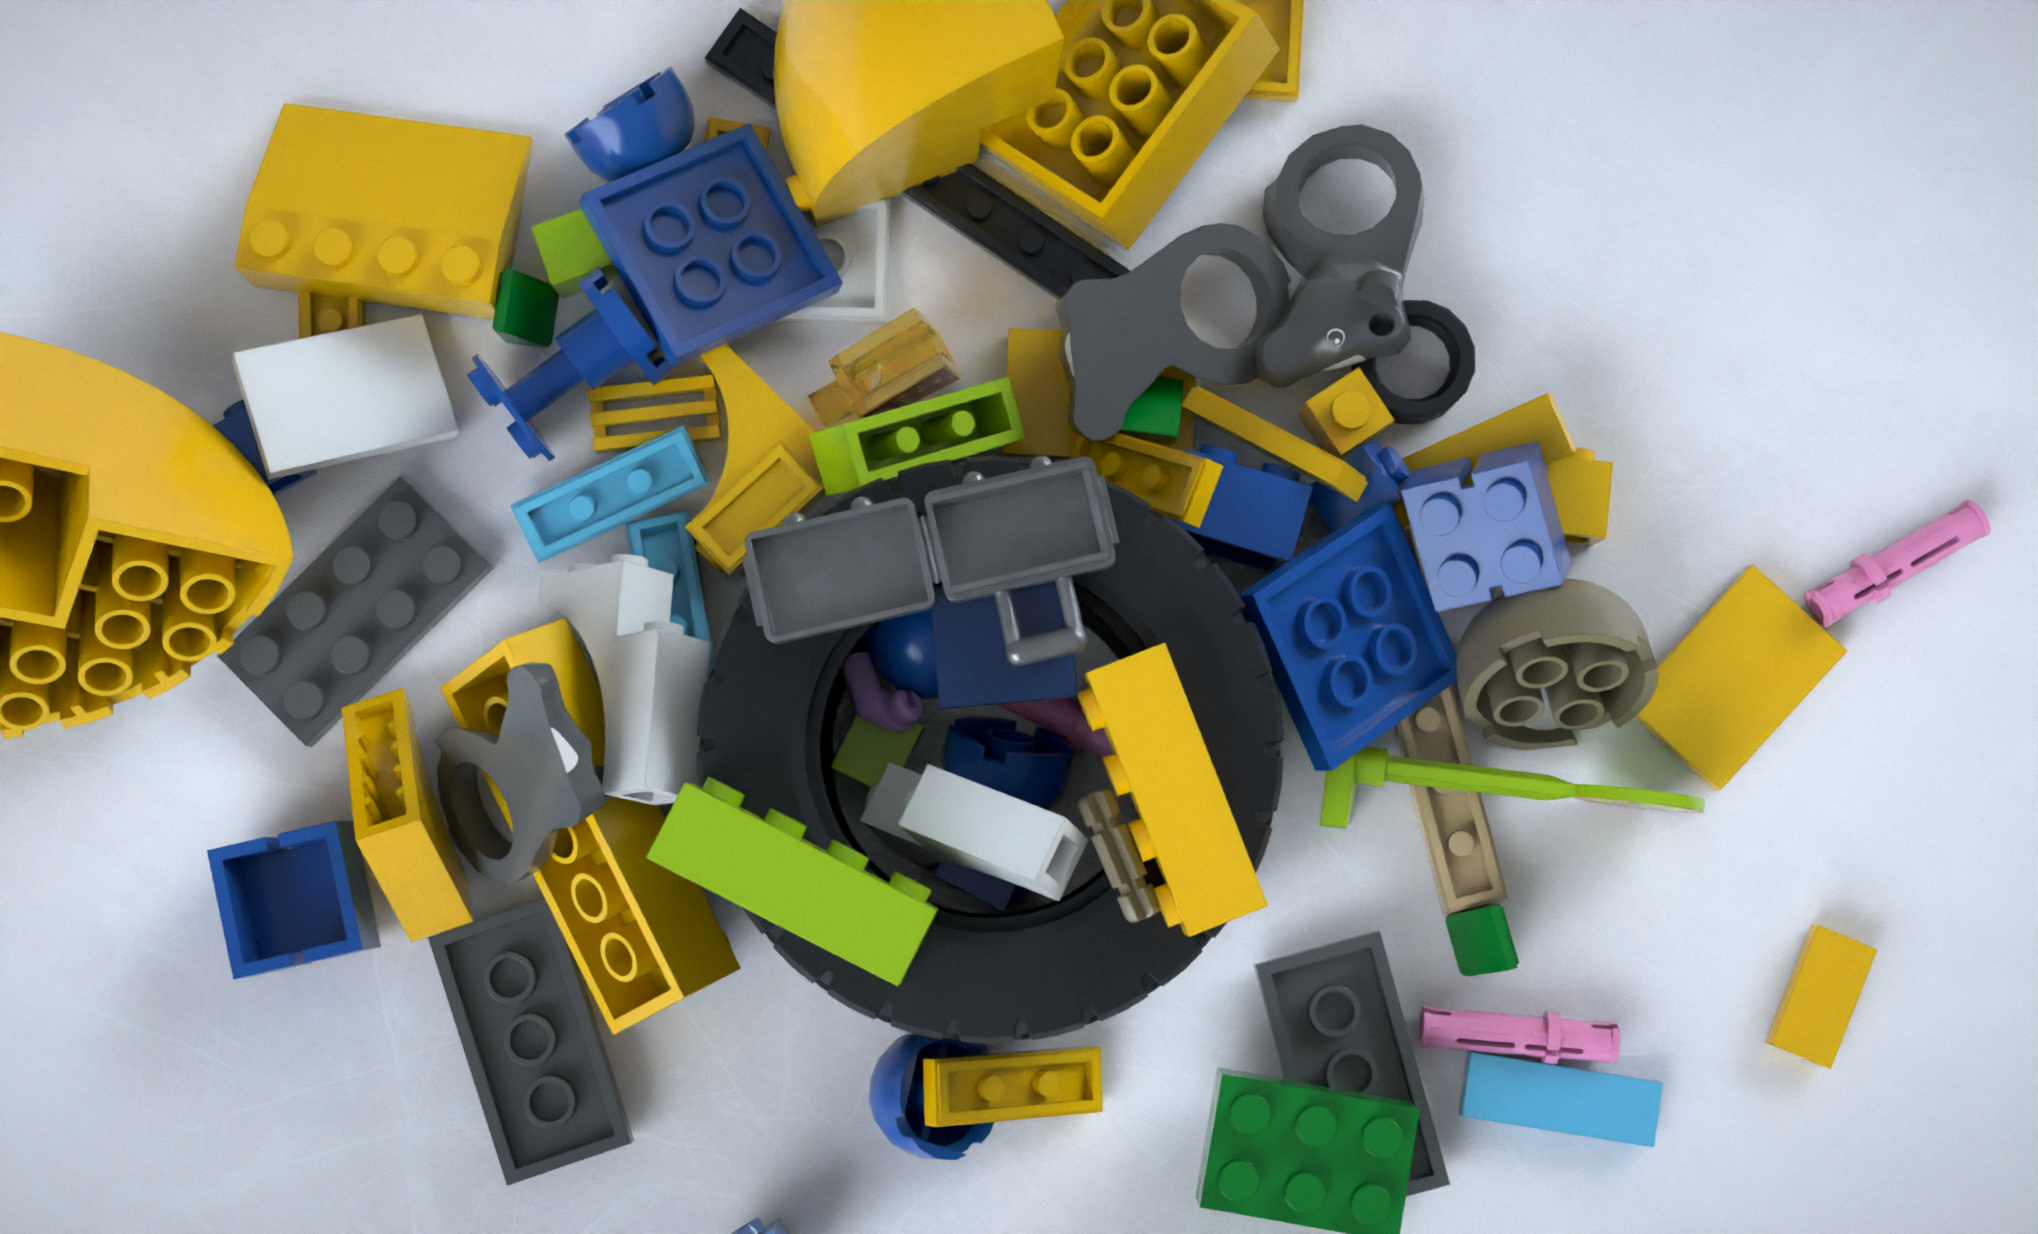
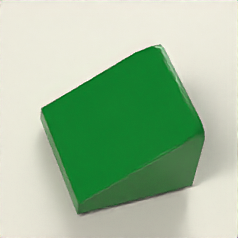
(525, 309)
(1156, 412)
(1481, 940)

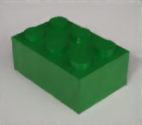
(1307, 1154)

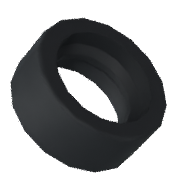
(1461, 365)

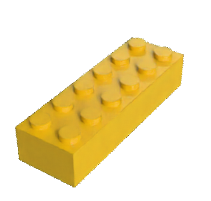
(627, 920)

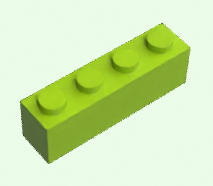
(794, 882)

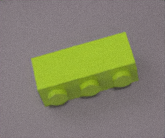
(916, 435)

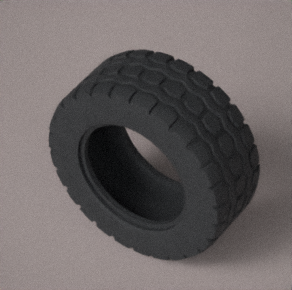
(1063, 963)

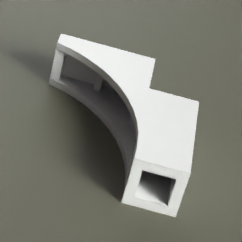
(645, 673)
(973, 826)

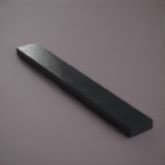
(962, 200)

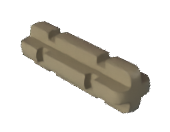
(1119, 855)

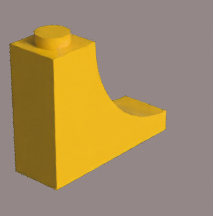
(755, 425)
(400, 819)

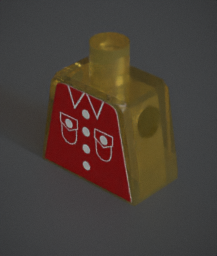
(911, 366)

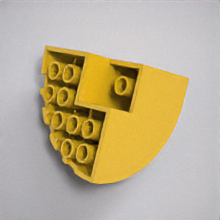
(901, 90)
(121, 538)

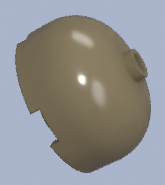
(1564, 638)

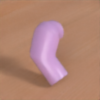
(874, 703)

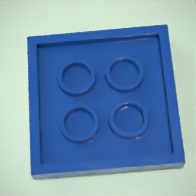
(710, 244)
(1352, 636)

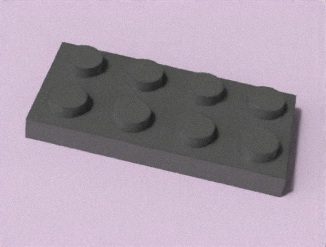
(355, 612)
(1345, 1030)
(530, 1041)

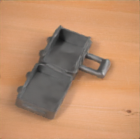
(975, 540)

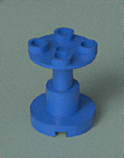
(589, 352)

